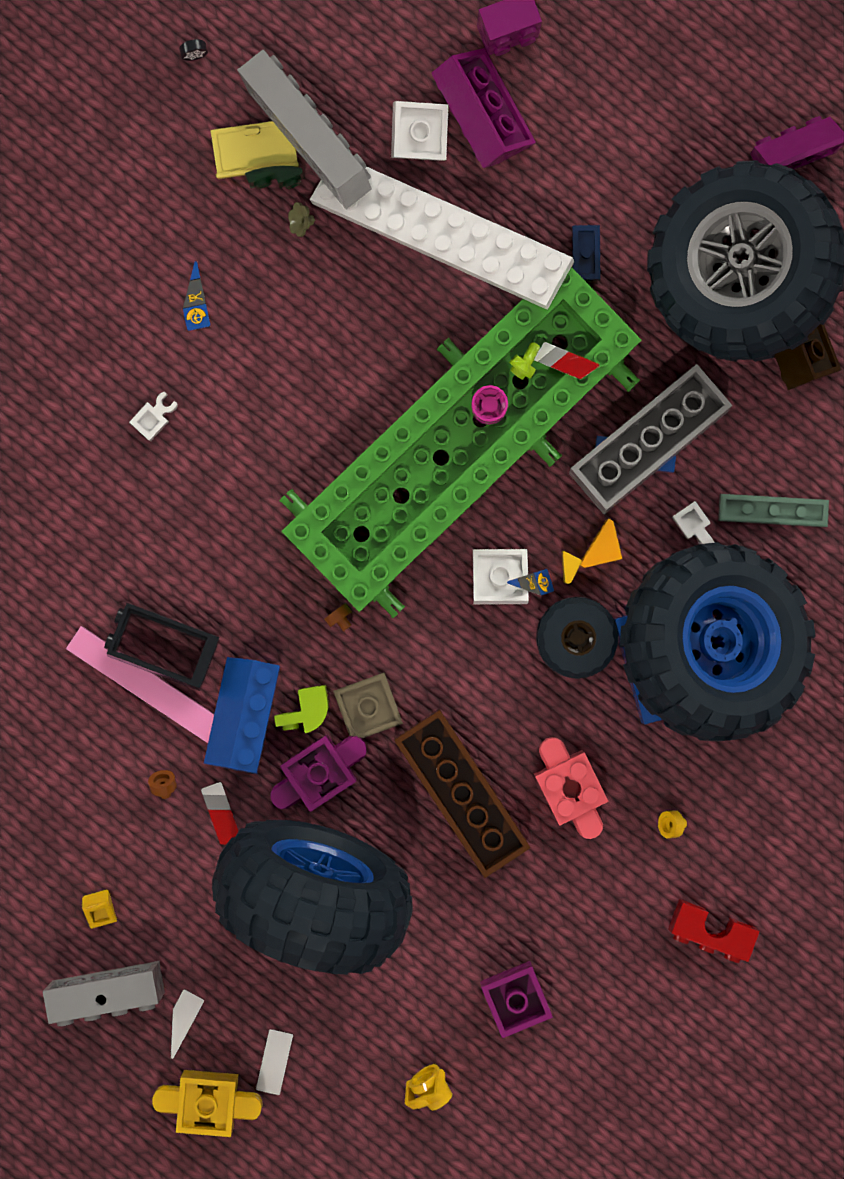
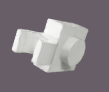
(693, 522)

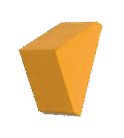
(603, 548)

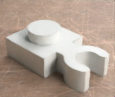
(150, 419)

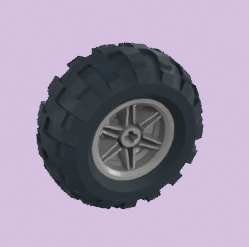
(802, 278)

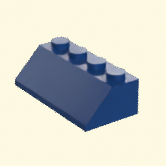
(242, 715)

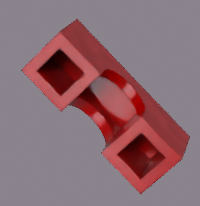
(735, 940)

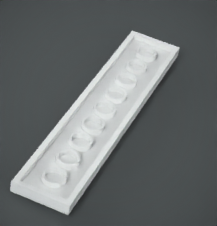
(455, 237)

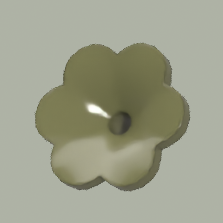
(300, 219)

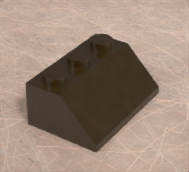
(809, 360)

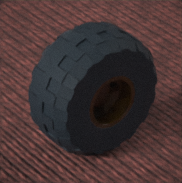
(577, 637)

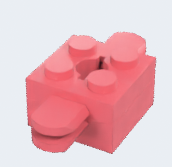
(571, 787)

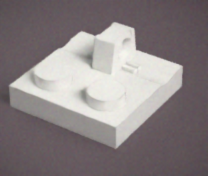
(419, 131)
(492, 571)

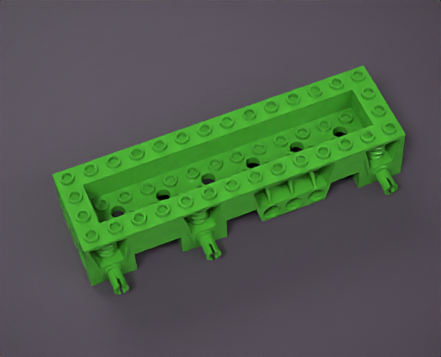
(476, 454)

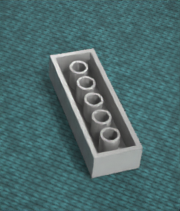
(305, 128)
(650, 439)

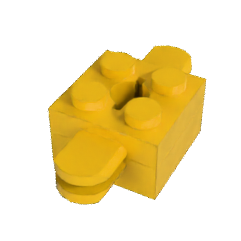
(207, 1103)

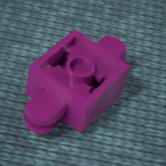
(318, 772)

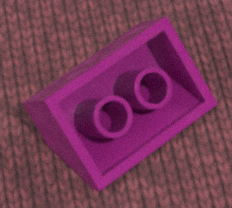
(801, 146)

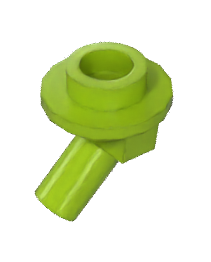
(522, 366)

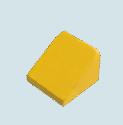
(569, 566)
(98, 909)

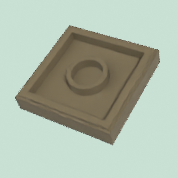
(368, 706)

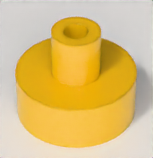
(671, 824)

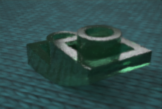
(285, 175)

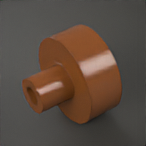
(339, 617)
(162, 783)

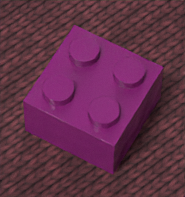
(508, 25)
(516, 999)

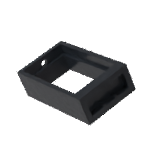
(122, 619)

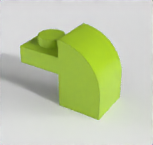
(314, 709)

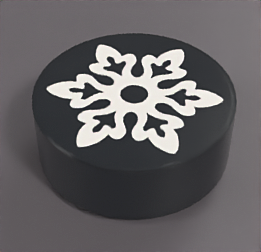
(193, 50)

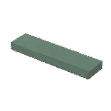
(773, 510)

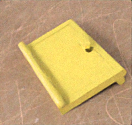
(240, 153)

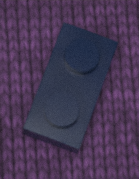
(586, 251)

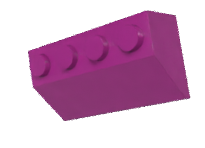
(483, 107)

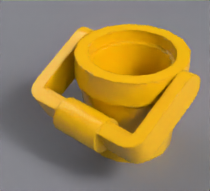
(430, 1088)

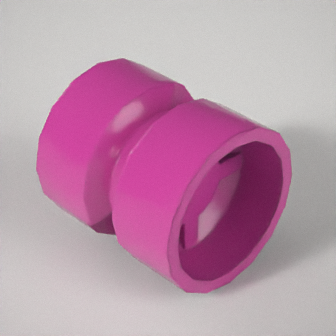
(489, 404)

